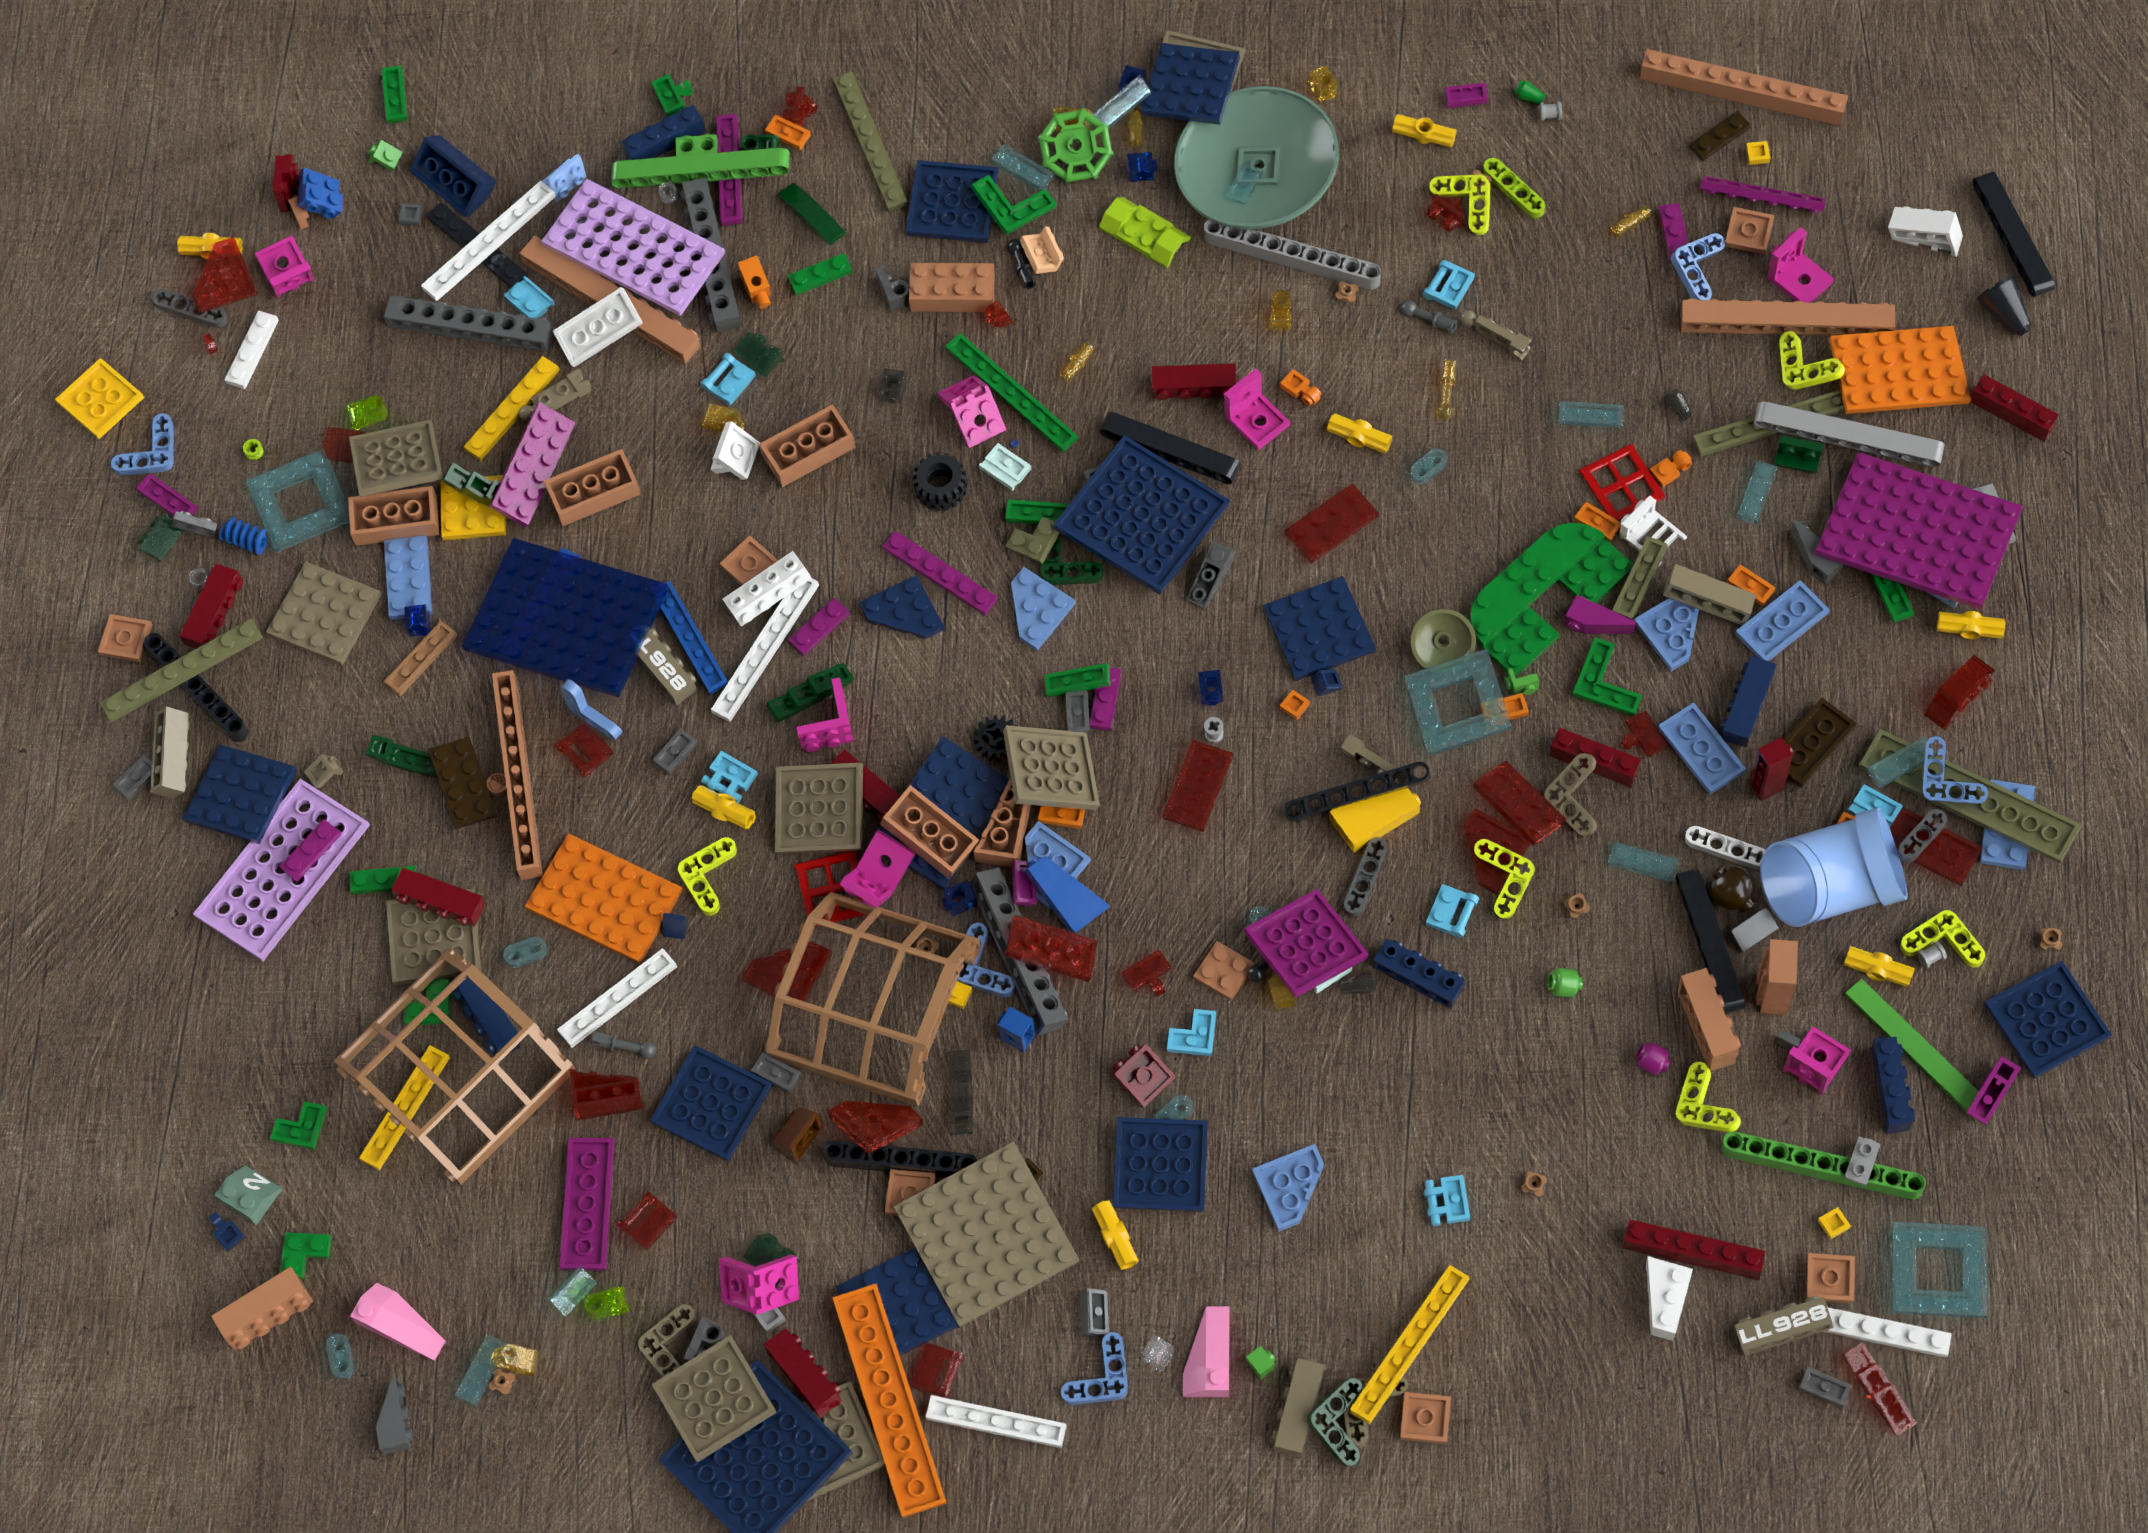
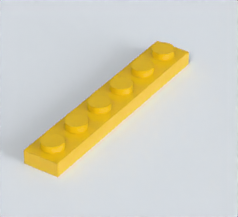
(509, 409)
(408, 1103)

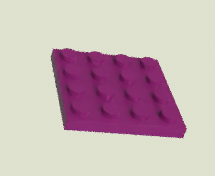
(1306, 943)

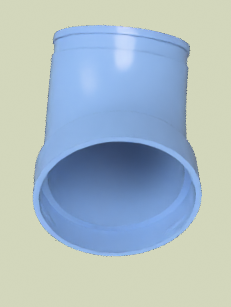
(1833, 870)

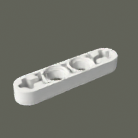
(1725, 851)

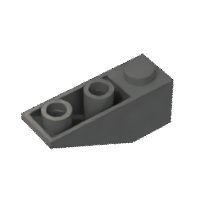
(1807, 541)
(1211, 573)
(392, 1425)

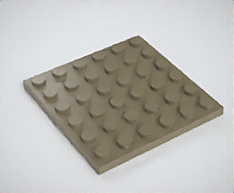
(986, 1234)

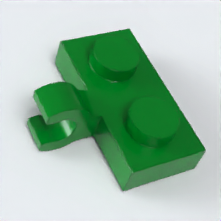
(670, 94)

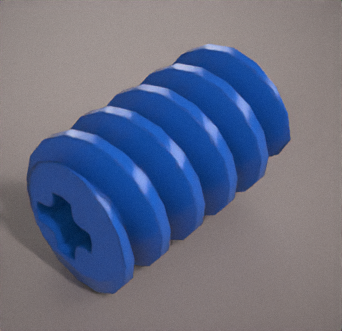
(244, 536)

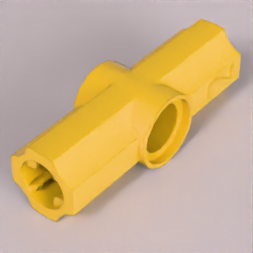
(1435, 133)
(201, 245)
(1359, 433)
(1971, 625)
(723, 807)
(1879, 966)
(1115, 1235)

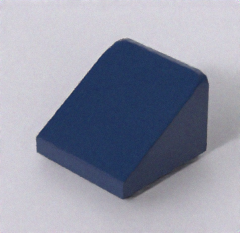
(1326, 682)
(674, 926)

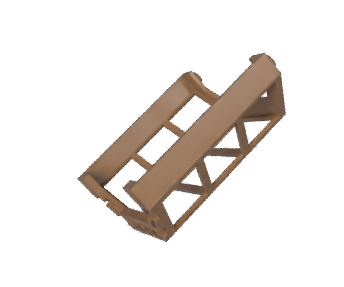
(528, 1027)
(915, 1087)

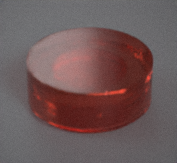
(209, 343)

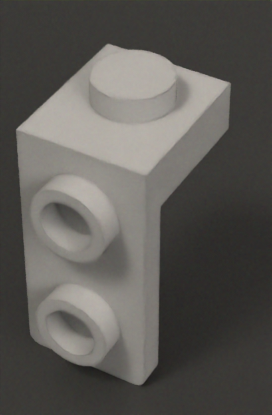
(1862, 1161)

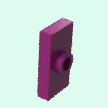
(1466, 95)
(1023, 889)

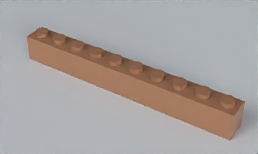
(1743, 87)
(592, 287)
(1780, 317)
(517, 775)

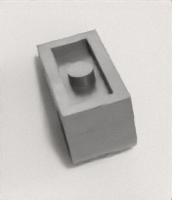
(891, 288)
(701, 1338)

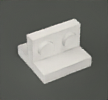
(735, 452)

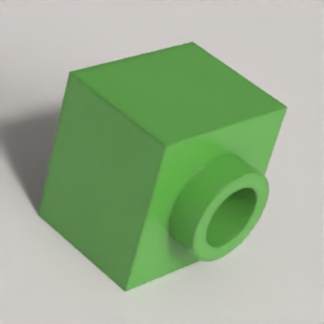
(1261, 1362)

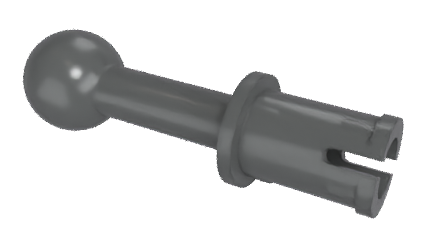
(1410, 308)
(646, 1049)

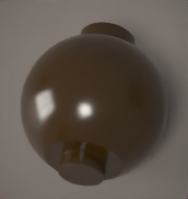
(1732, 888)

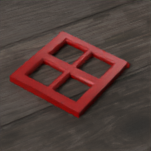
(1621, 483)
(808, 893)

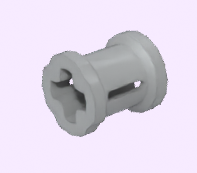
(1550, 111)
(1215, 724)
(1931, 955)

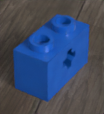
(1016, 1029)

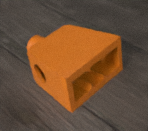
(755, 281)

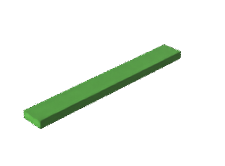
(1913, 1044)

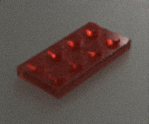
(1332, 523)
(1198, 785)
(1519, 803)
(1946, 855)
(1051, 948)

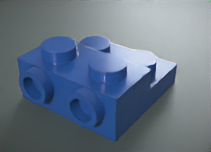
(319, 193)

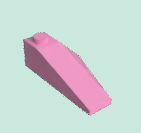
(394, 1319)
(1208, 1362)

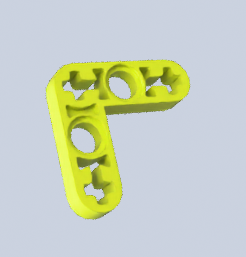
(1469, 190)
(1800, 370)
(697, 874)
(1514, 877)
(1947, 931)
(1696, 1107)

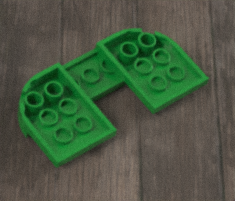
(1567, 554)

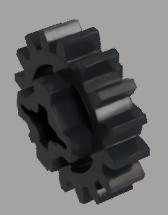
(989, 733)

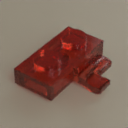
(1644, 734)
(1147, 972)

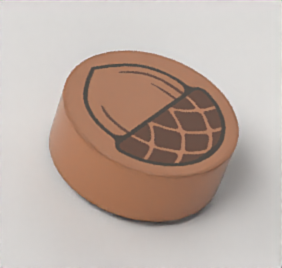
(497, 784)

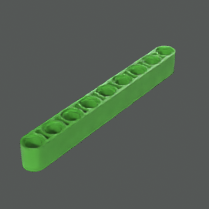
(692, 167)
(1811, 1168)

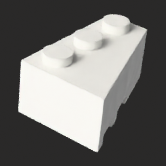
(1926, 227)
(1666, 1295)

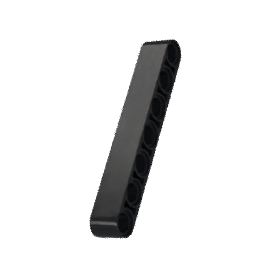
(2013, 234)
(1172, 448)
(202, 693)
(1345, 790)
(1710, 938)
(891, 1154)

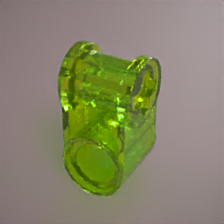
(366, 413)
(608, 1303)

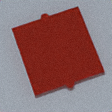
(338, 444)

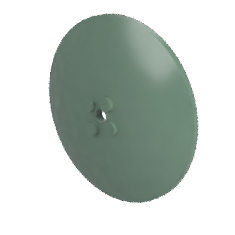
(1263, 128)

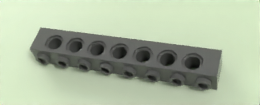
(727, 317)
(537, 339)
(985, 886)

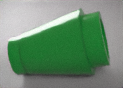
(1529, 93)

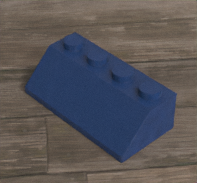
(452, 175)

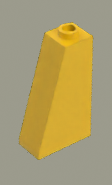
(1374, 817)

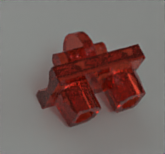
(802, 108)
(1449, 209)

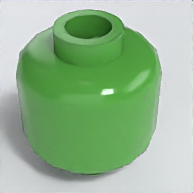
(1564, 982)

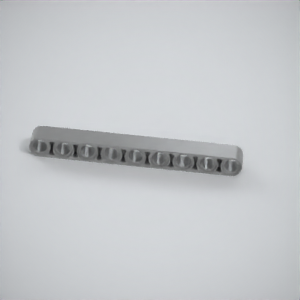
(1299, 260)
(1849, 434)

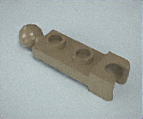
(1504, 337)
(558, 394)
(1355, 748)

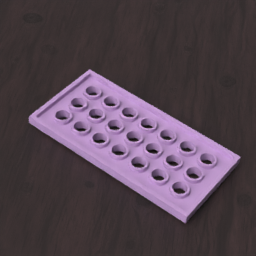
(624, 275)
(301, 894)

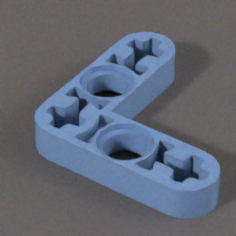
(1691, 259)
(157, 452)
(577, 704)
(1938, 780)
(975, 971)
(1111, 1377)

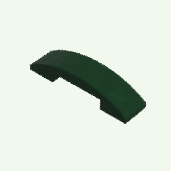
(400, 756)

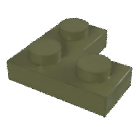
(1036, 545)

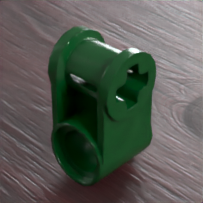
(759, 142)

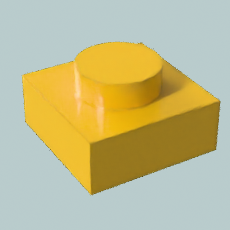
(1758, 152)
(960, 995)
(1834, 1223)

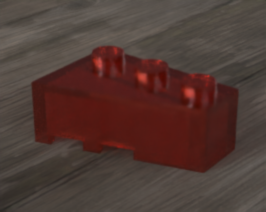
(1959, 692)
(604, 1094)

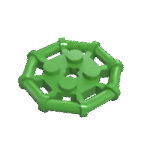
(1083, 154)

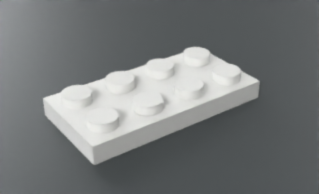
(597, 327)

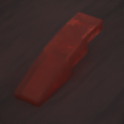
(1879, 1389)

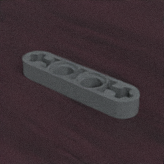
(188, 310)
(1366, 877)

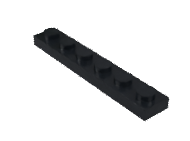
(463, 234)

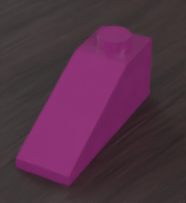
(1593, 618)
(1993, 1090)

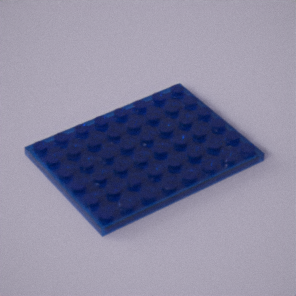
(565, 617)

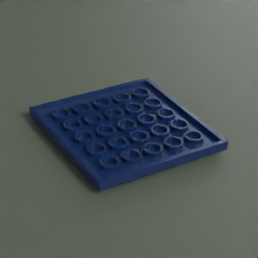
(1141, 514)
(766, 1471)

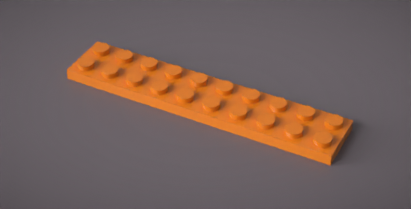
(889, 1401)

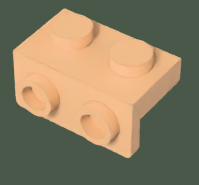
(1042, 251)

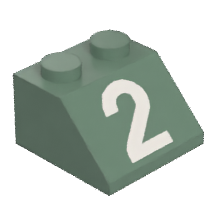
(248, 1194)

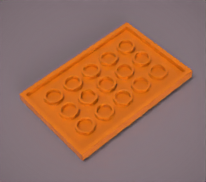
(1900, 369)
(603, 898)

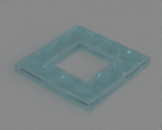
(288, 534)
(1466, 731)
(1909, 1300)

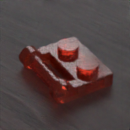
(589, 744)
(652, 1226)
(930, 1367)

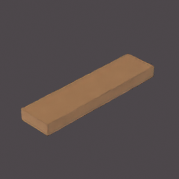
(420, 658)

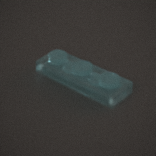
(1123, 102)
(1022, 167)
(1591, 414)
(1757, 492)
(1899, 763)
(1643, 861)
(479, 1372)

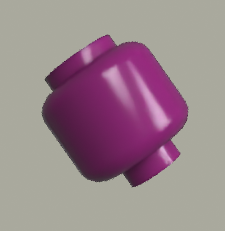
(1652, 1058)

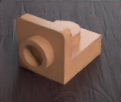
(300, 213)

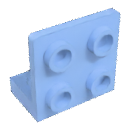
(566, 177)

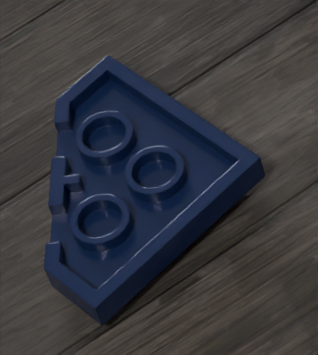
(904, 609)

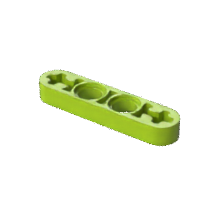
(1512, 189)

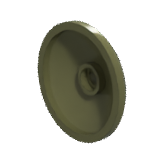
(1437, 623)

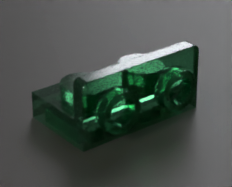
(759, 353)
(160, 538)
(766, 1249)

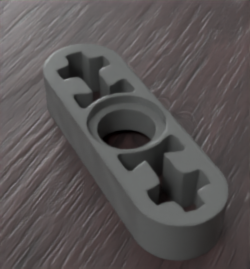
(1921, 845)

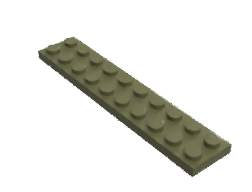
(2001, 813)

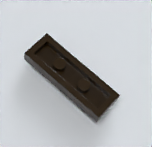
(1720, 136)

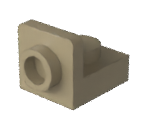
(323, 769)

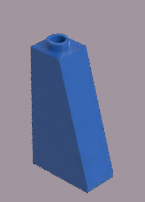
(1065, 895)

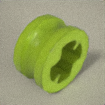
(253, 443)

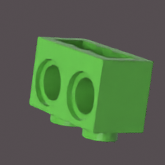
(696, 145)

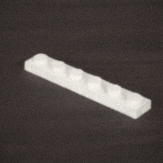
(617, 998)
(1889, 1333)
(996, 1421)

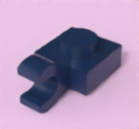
(226, 1233)

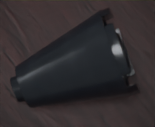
(2006, 306)

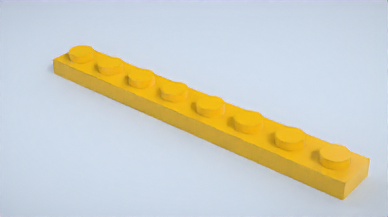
(1409, 1344)

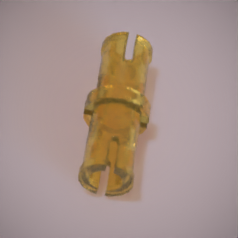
(1135, 126)
(1631, 221)
(1077, 361)

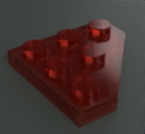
(223, 278)
(1483, 826)
(767, 971)
(874, 1123)

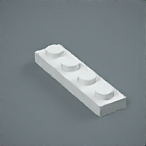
(251, 349)

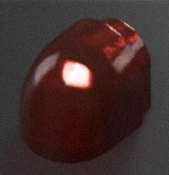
(997, 315)

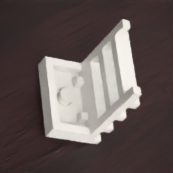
(1642, 520)

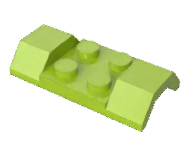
(1143, 230)

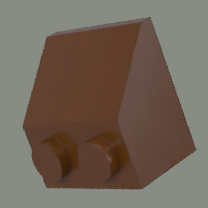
(797, 1134)

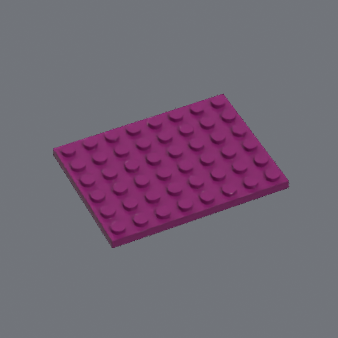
(1919, 530)

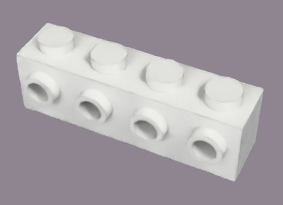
(767, 588)

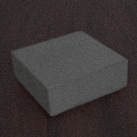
(410, 214)
(1786, 1040)

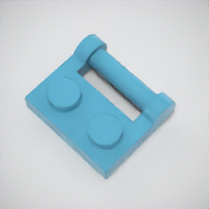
(1454, 287)
(732, 384)
(1445, 908)

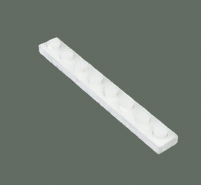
(488, 240)
(763, 651)

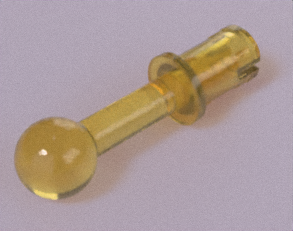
(1445, 410)

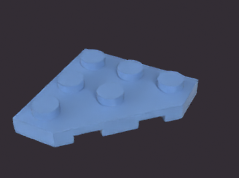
(1038, 607)
(1670, 631)
(1044, 842)
(1289, 1184)

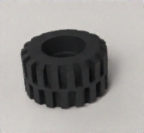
(940, 466)

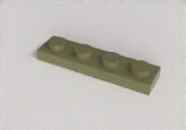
(1640, 577)

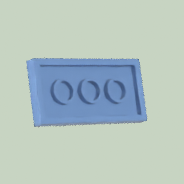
(407, 574)
(1782, 621)
(1701, 748)
(2000, 850)

